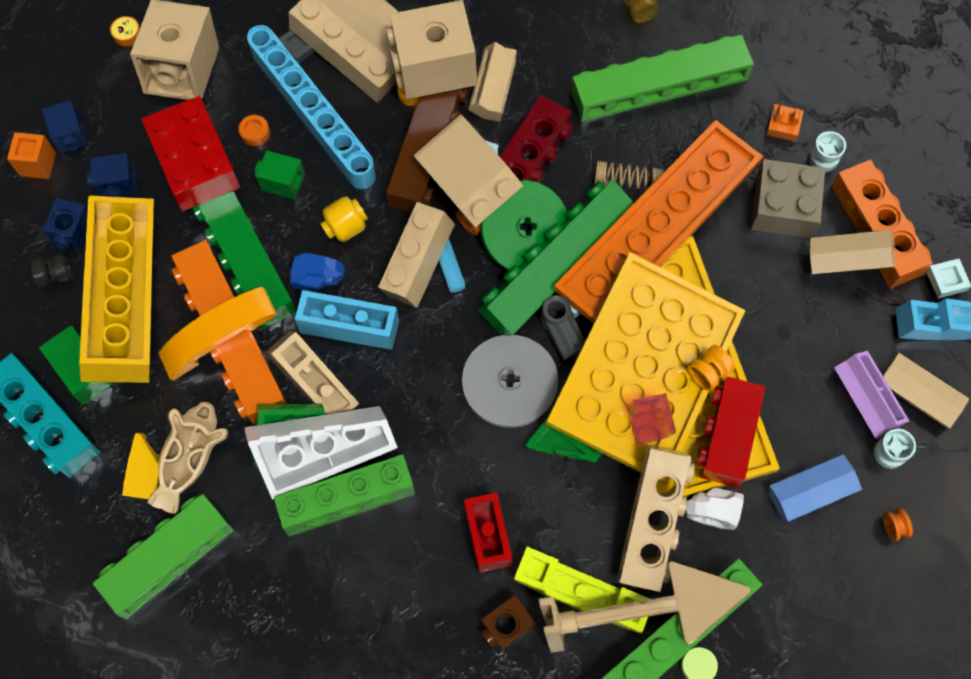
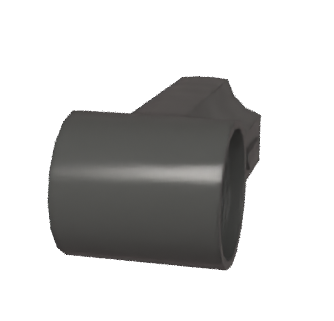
(563, 331)

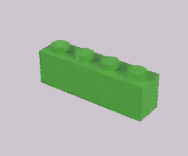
(162, 556)

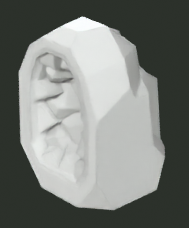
(716, 508)

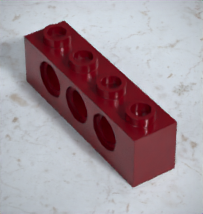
(543, 118)

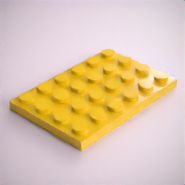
(642, 349)

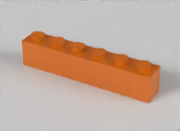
(240, 355)

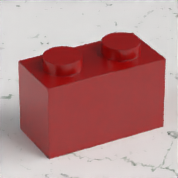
(488, 532)

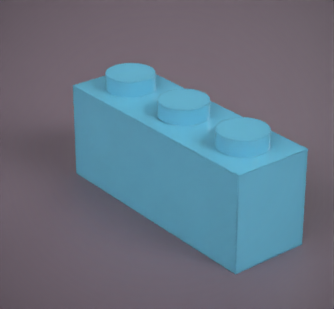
(347, 319)

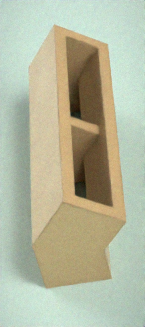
(493, 82)
(852, 252)
(924, 391)

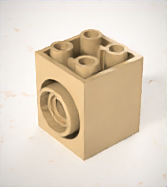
(432, 49)
(175, 50)

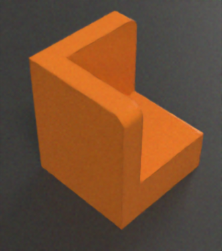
(31, 155)

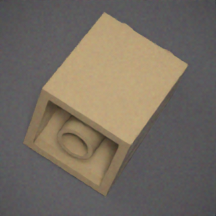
(468, 170)

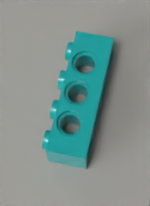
(73, 450)

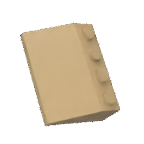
(350, 38)

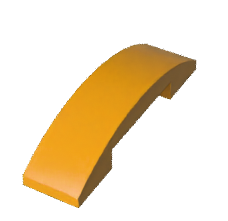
(215, 328)

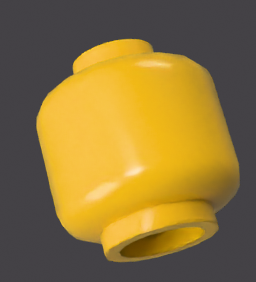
(343, 219)

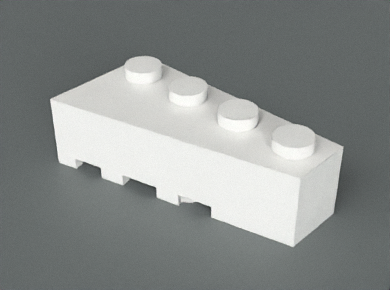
(318, 446)

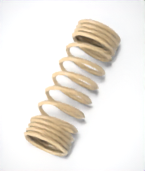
(602, 177)

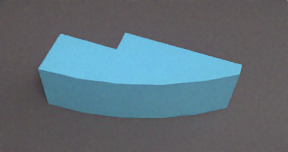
(934, 321)

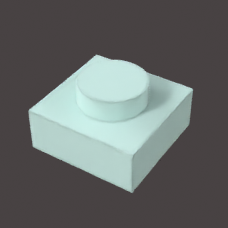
(948, 278)

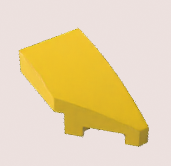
(142, 469)

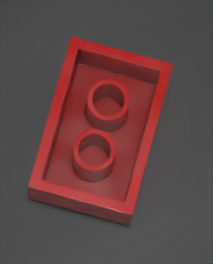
(190, 153)

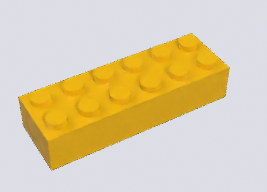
(117, 290)

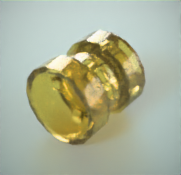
(642, 9)

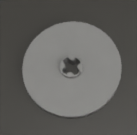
(510, 405)

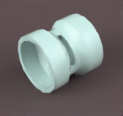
(827, 150)
(899, 443)

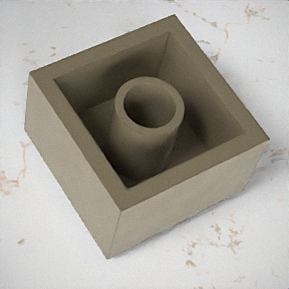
(788, 199)

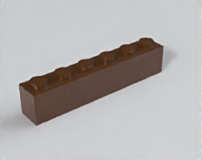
(410, 180)

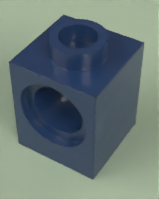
(65, 127)
(112, 175)
(61, 215)

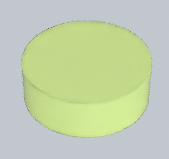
(699, 664)

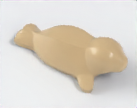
(185, 453)

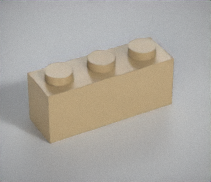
(416, 255)

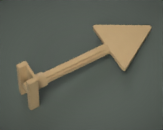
(697, 598)

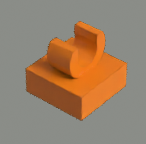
(785, 122)

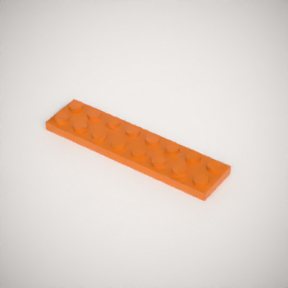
(662, 215)

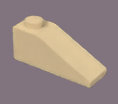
(310, 374)

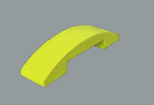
(574, 587)

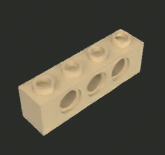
(652, 572)

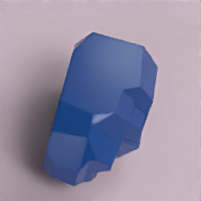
(315, 272)

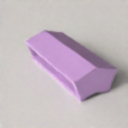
(871, 394)

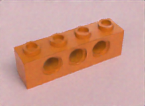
(885, 206)

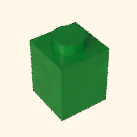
(279, 174)

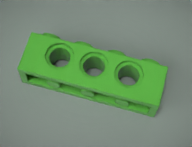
(344, 495)

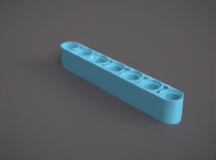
(316, 117)

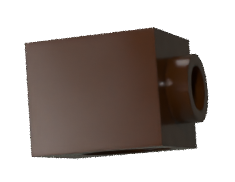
(514, 610)

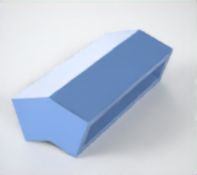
(814, 488)

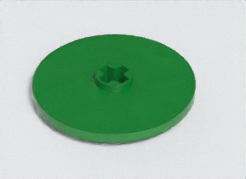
(502, 231)

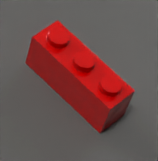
(731, 432)

